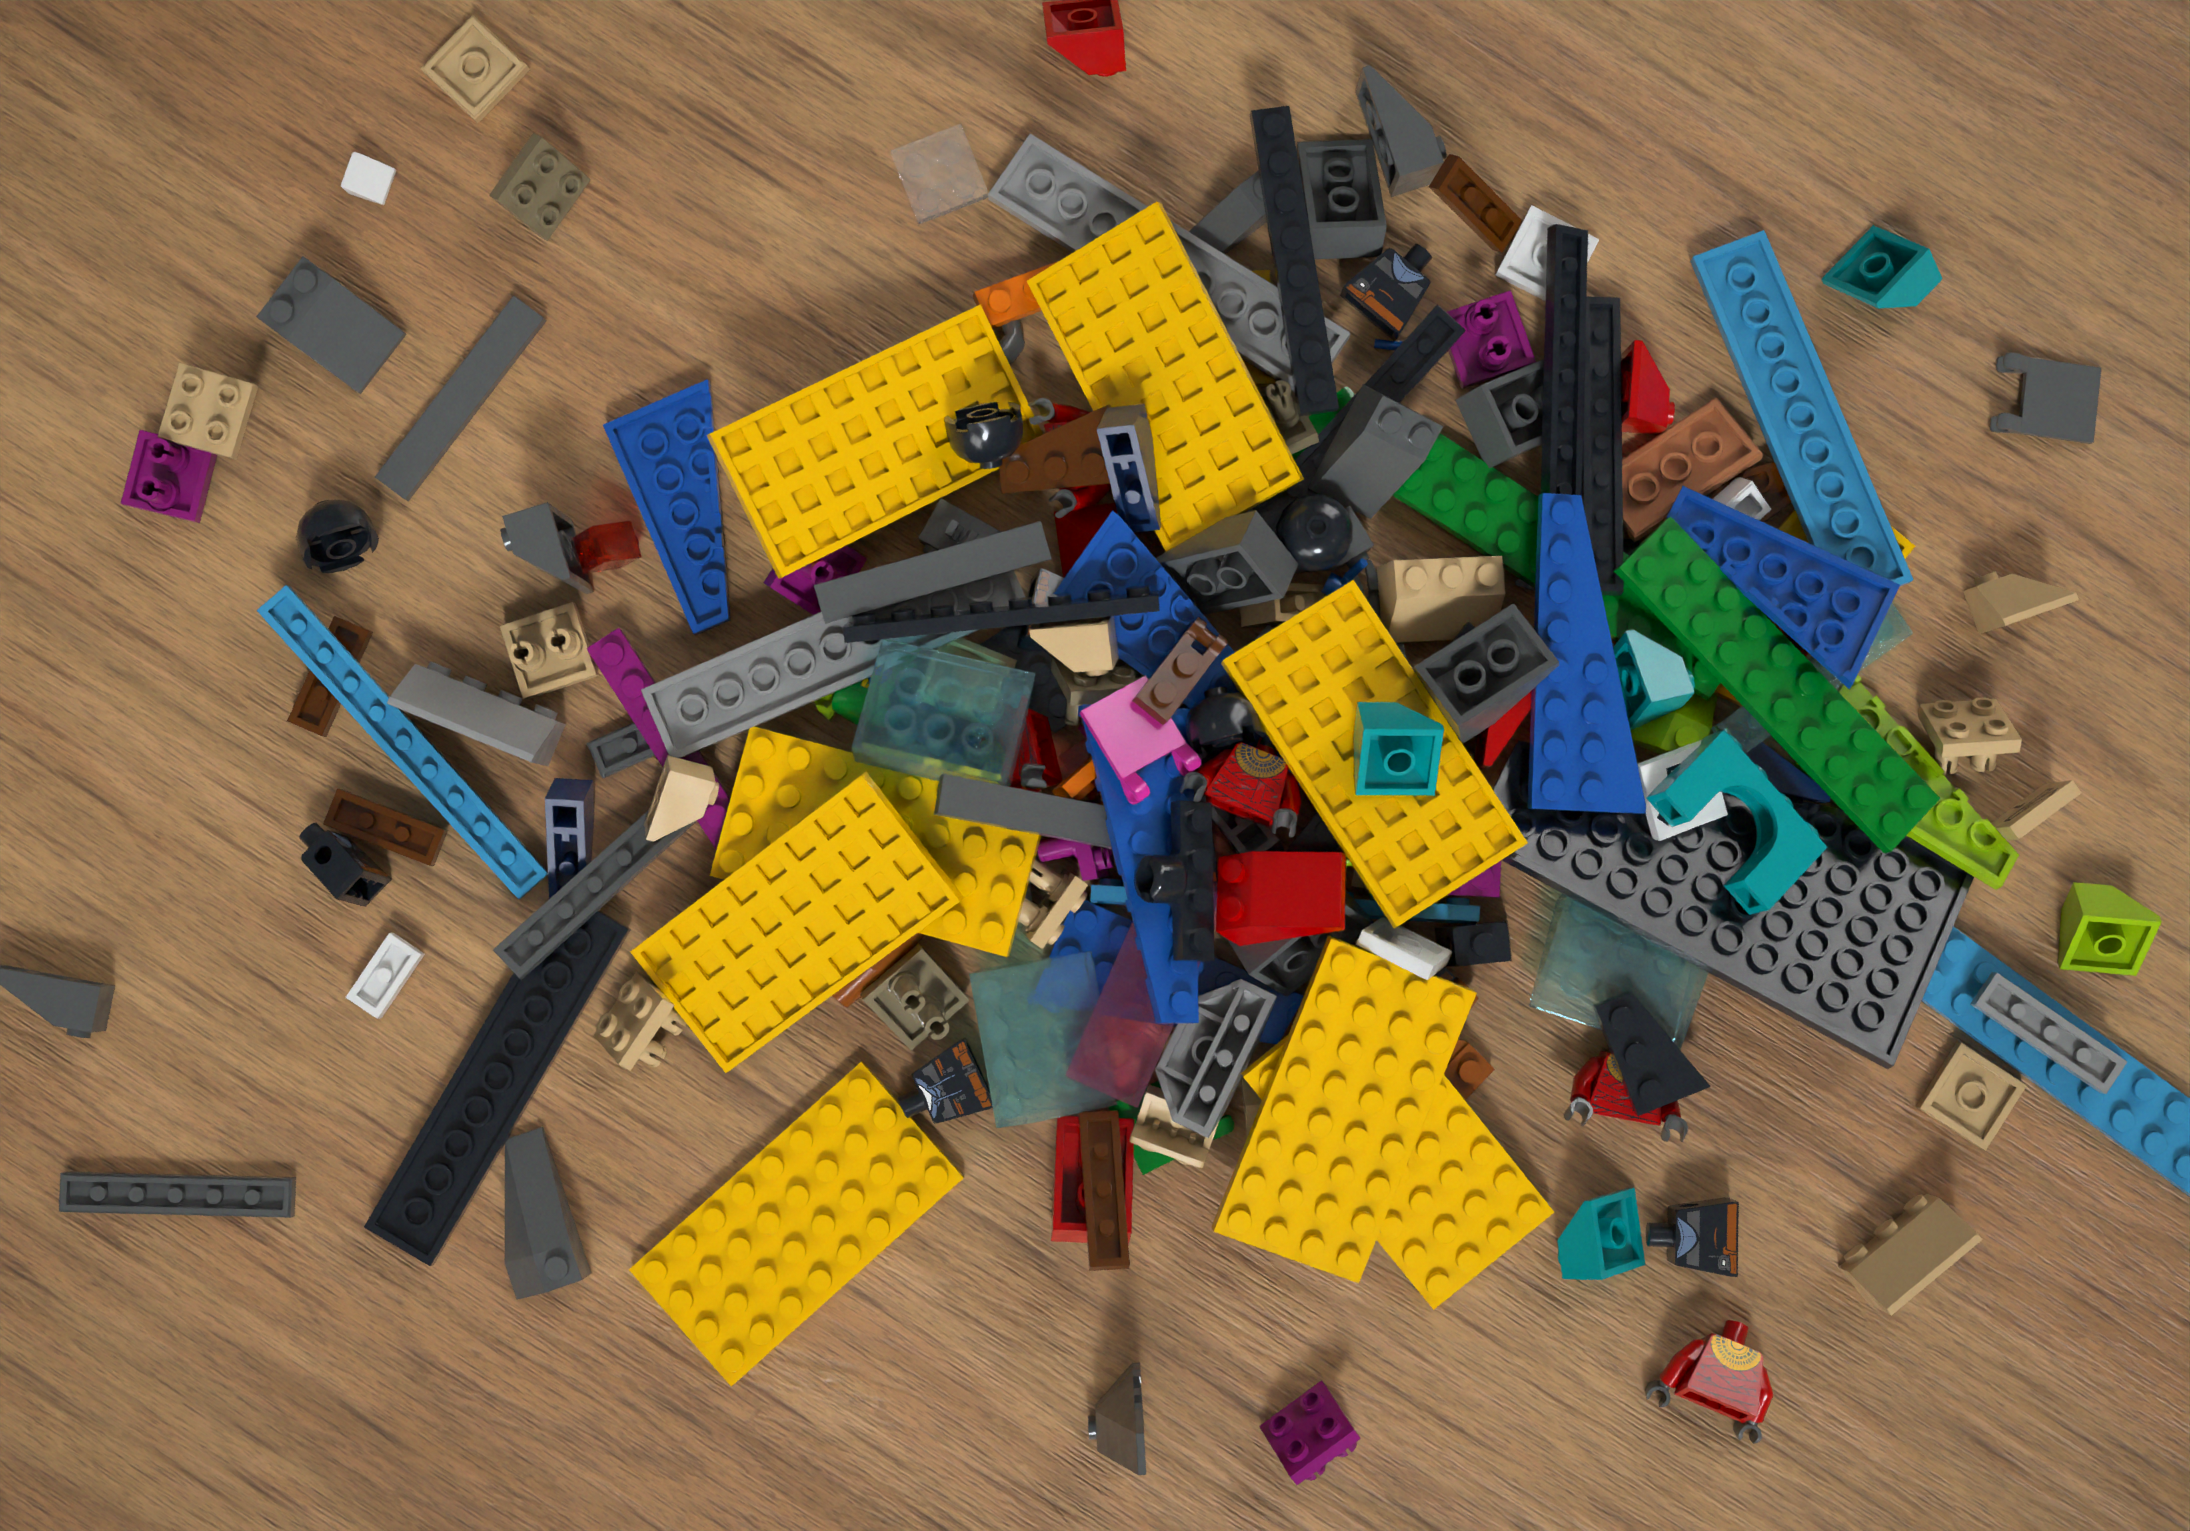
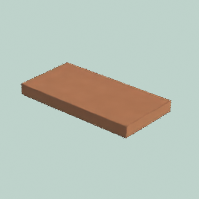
(1693, 453)

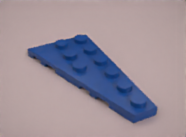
(678, 495)
(1806, 591)

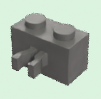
(951, 527)

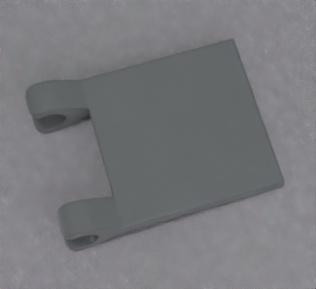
(2056, 399)

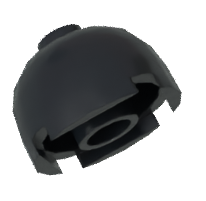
(985, 433)
(1315, 531)
(335, 535)
(1222, 721)

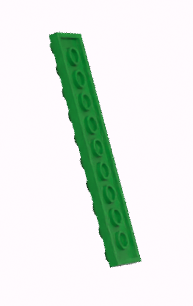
(1502, 520)
(1777, 685)

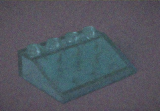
(942, 715)
(1596, 959)
(1029, 1033)

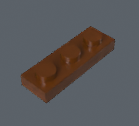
(1475, 203)
(315, 704)
(385, 827)

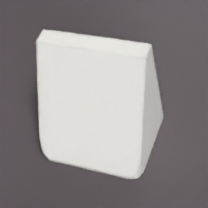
(368, 178)
(1744, 497)

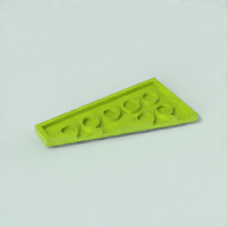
(1952, 824)

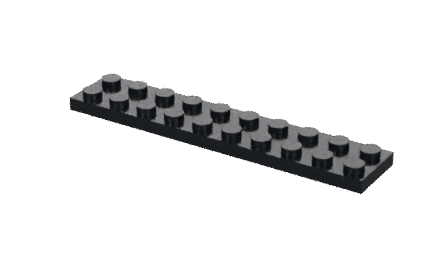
(492, 1091)

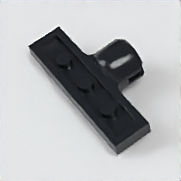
(1184, 881)

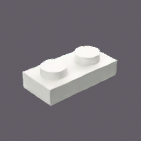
(385, 975)

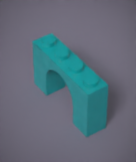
(1784, 840)

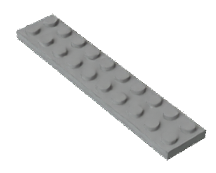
(1079, 206)
(790, 670)

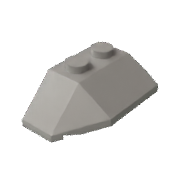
(1207, 1057)

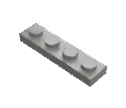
(2048, 1033)

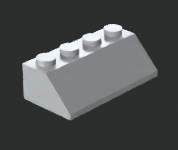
(478, 714)

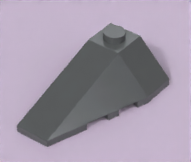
(539, 1227)
(1120, 1422)

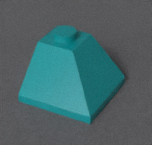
(1885, 271)
(1650, 678)
(1395, 750)
(1602, 1238)

